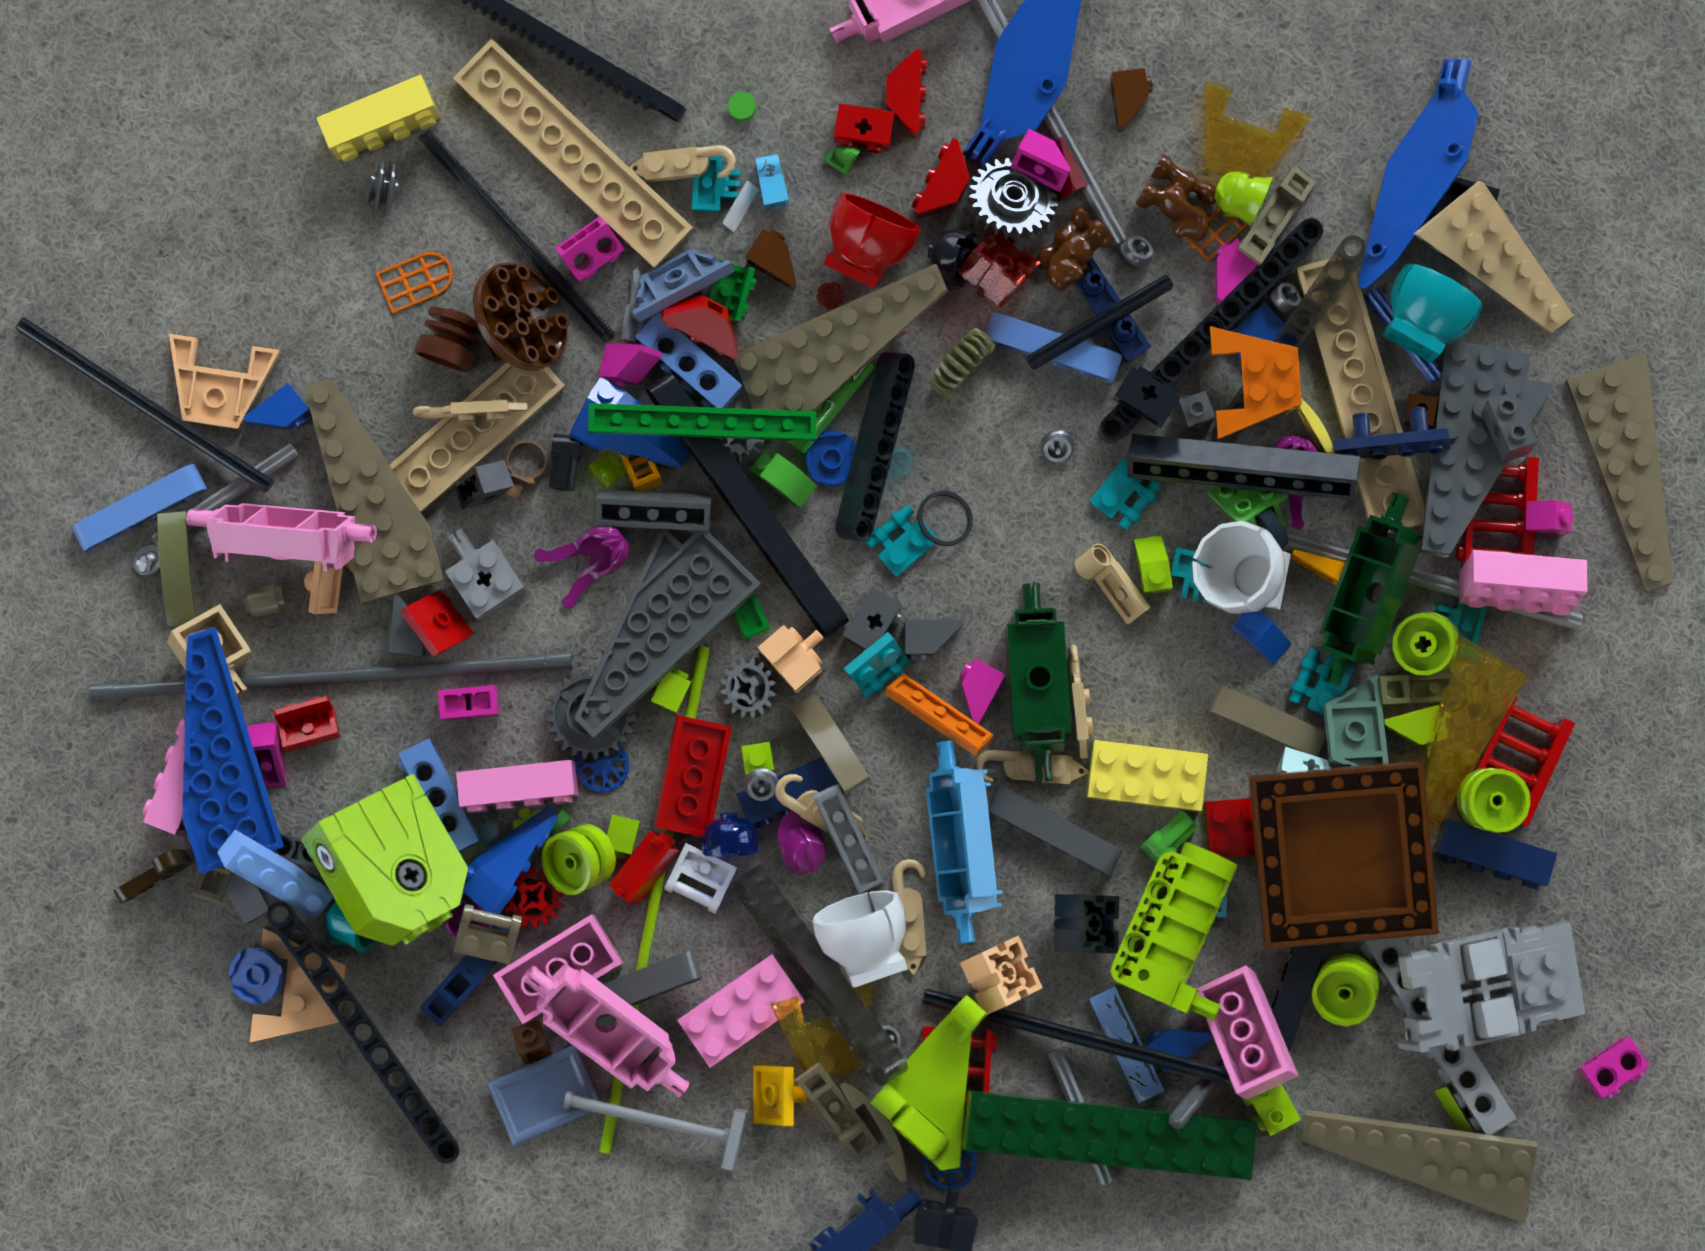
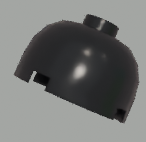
(951, 252)

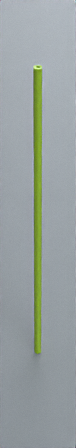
(654, 901)

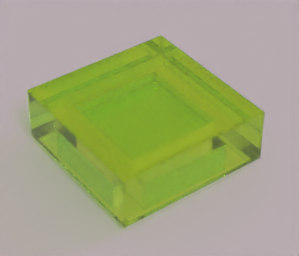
(606, 470)

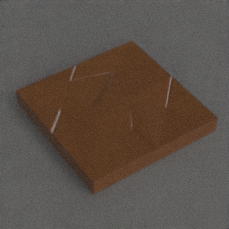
(1343, 854)

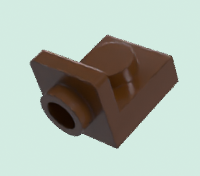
(531, 1042)

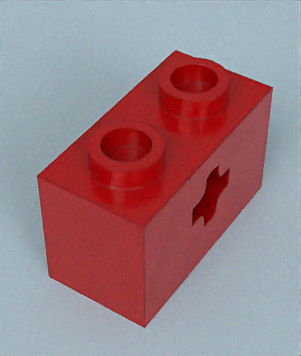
(850, 121)

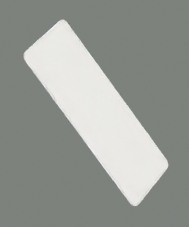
(740, 206)

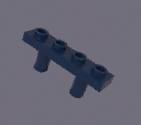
(1100, 296)
(1401, 444)

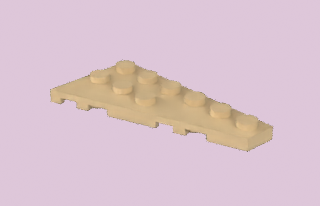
(1489, 249)

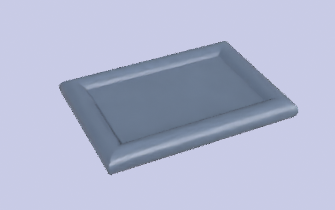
(534, 1095)

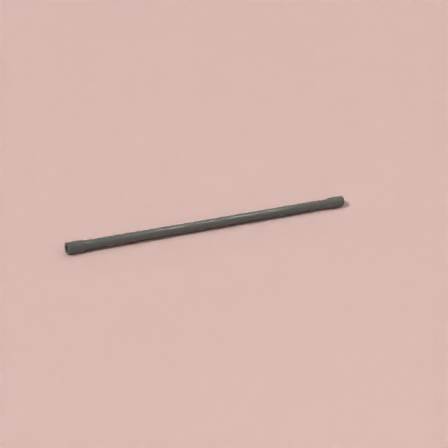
(549, 661)

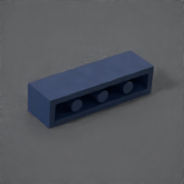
(815, 777)
(1494, 852)

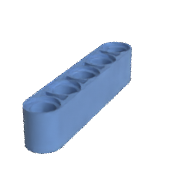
(1026, 337)
(138, 507)

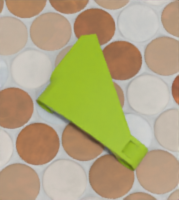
(930, 1096)

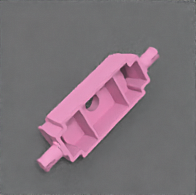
(890, 17)
(282, 533)
(570, 1008)

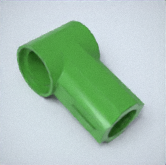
(1169, 836)

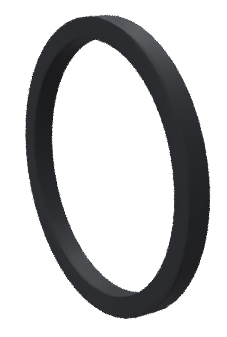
(928, 535)

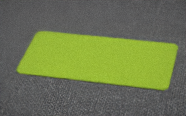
(1453, 1110)

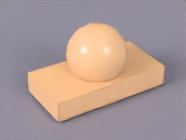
(323, 588)

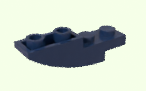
(457, 986)

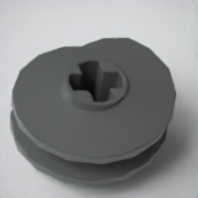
(383, 187)

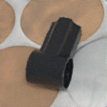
(564, 465)

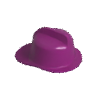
(800, 844)

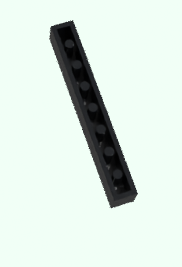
(1243, 467)

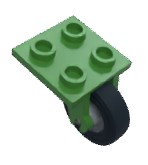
(1254, 507)

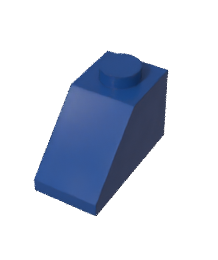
(281, 411)
(1261, 635)
(1176, 1042)

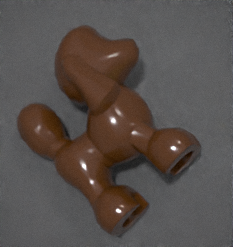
(1172, 200)
(1072, 249)

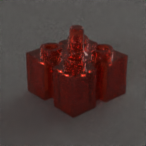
(998, 269)

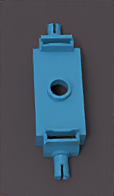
(961, 841)

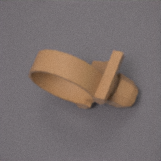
(516, 491)

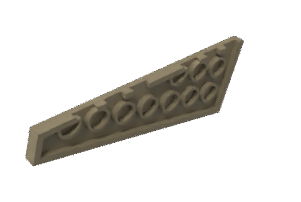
(1621, 432)
(1461, 1164)

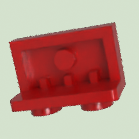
(307, 723)

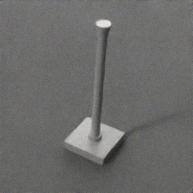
(730, 1137)

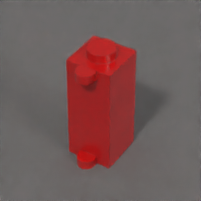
(644, 867)

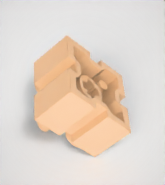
(793, 656)
(1001, 975)

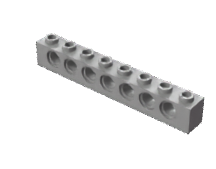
(1498, 1111)

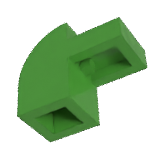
(783, 477)

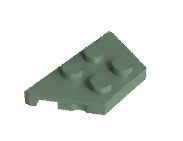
(1356, 726)

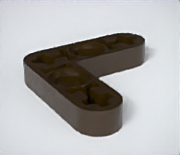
(163, 868)

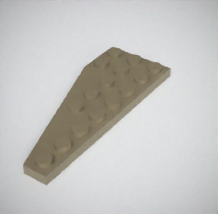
(819, 356)
(369, 489)

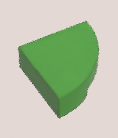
(842, 158)

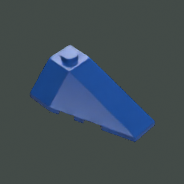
(658, 449)
(495, 870)

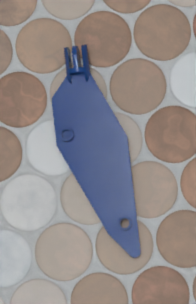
(1026, 73)
(1421, 170)

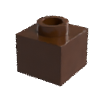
(1429, 402)

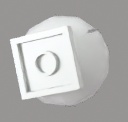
(1244, 568)
(861, 939)

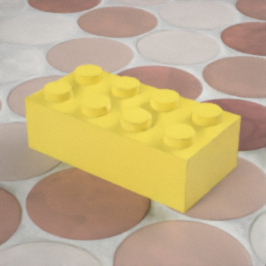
(379, 118)
(1147, 775)

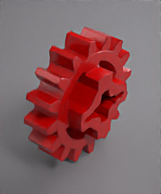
(543, 904)

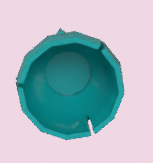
(1429, 311)

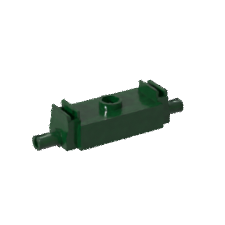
(1370, 563)
(1033, 708)

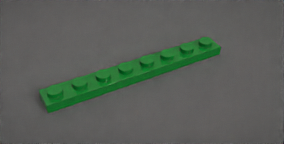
(701, 422)

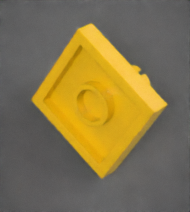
(775, 1095)

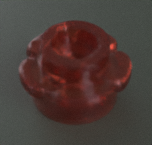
(824, 290)

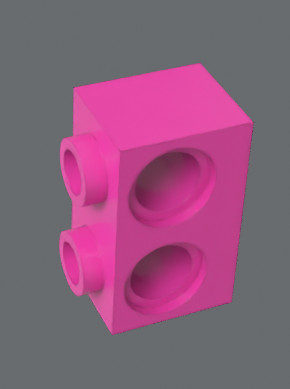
(586, 242)
(469, 703)
(1611, 1061)

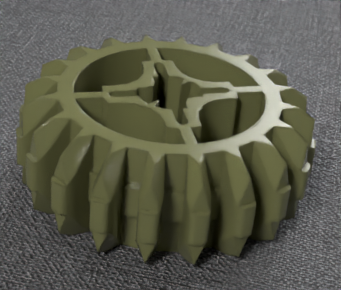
(961, 363)

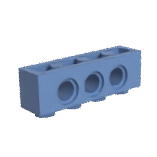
(726, 386)
(427, 754)

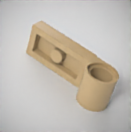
(1113, 580)

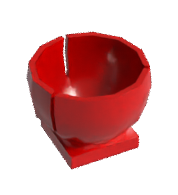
(868, 238)

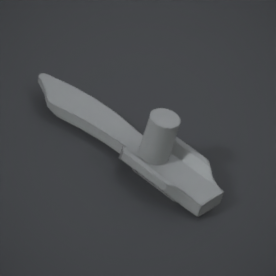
(631, 326)

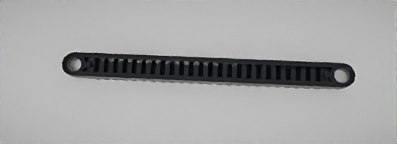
(580, 56)

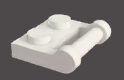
(704, 869)

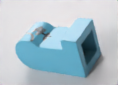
(771, 182)

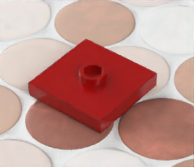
(437, 623)

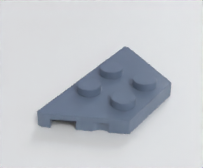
(677, 280)

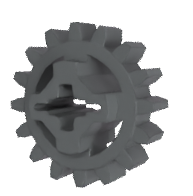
(740, 682)

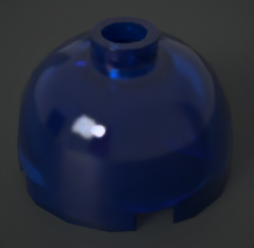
(729, 836)

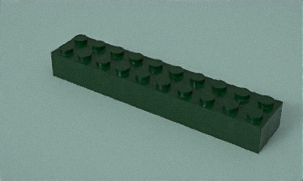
(1107, 1135)

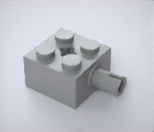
(472, 566)

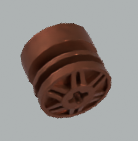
(449, 340)

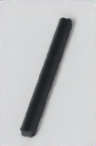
(1099, 322)

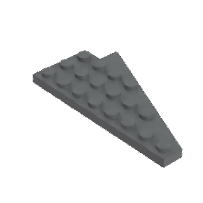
(1470, 467)
(672, 610)

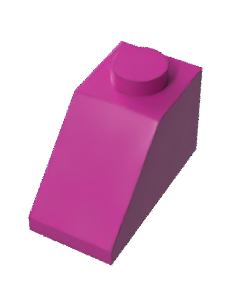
(1041, 160)
(1230, 269)
(627, 363)
(1549, 517)
(979, 687)
(269, 753)

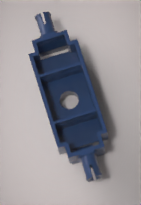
(868, 1224)

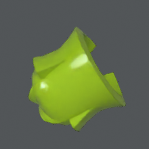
(1242, 196)

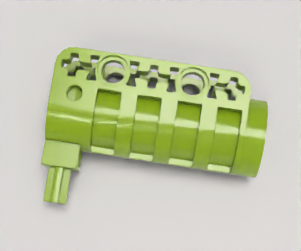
(1177, 930)

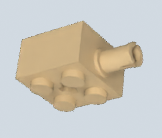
(233, 645)

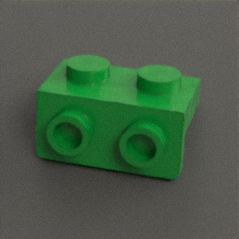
(733, 291)

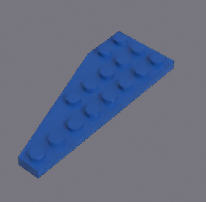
(219, 763)

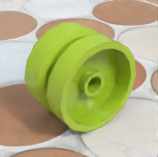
(1409, 645)
(1497, 815)
(578, 859)
(1330, 993)

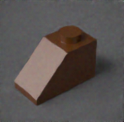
(1129, 94)
(772, 257)

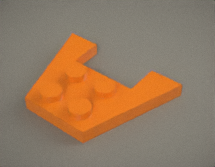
(1268, 379)

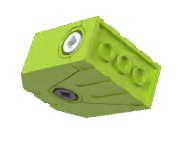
(389, 864)

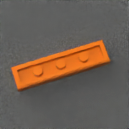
(939, 714)

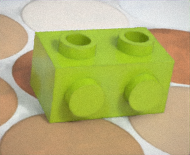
(1273, 1110)

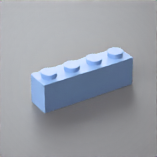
(275, 874)

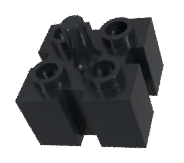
(1086, 923)
(946, 1225)

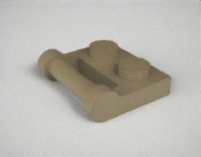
(484, 941)

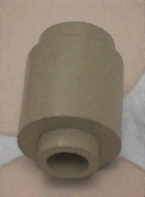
(265, 600)

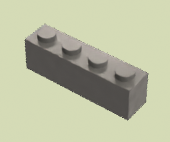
(653, 509)

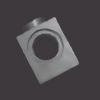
(1195, 411)

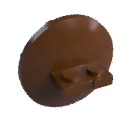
(514, 317)

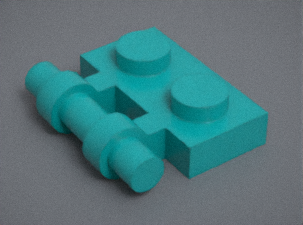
(1116, 491)
(907, 547)
(873, 661)
(1323, 690)

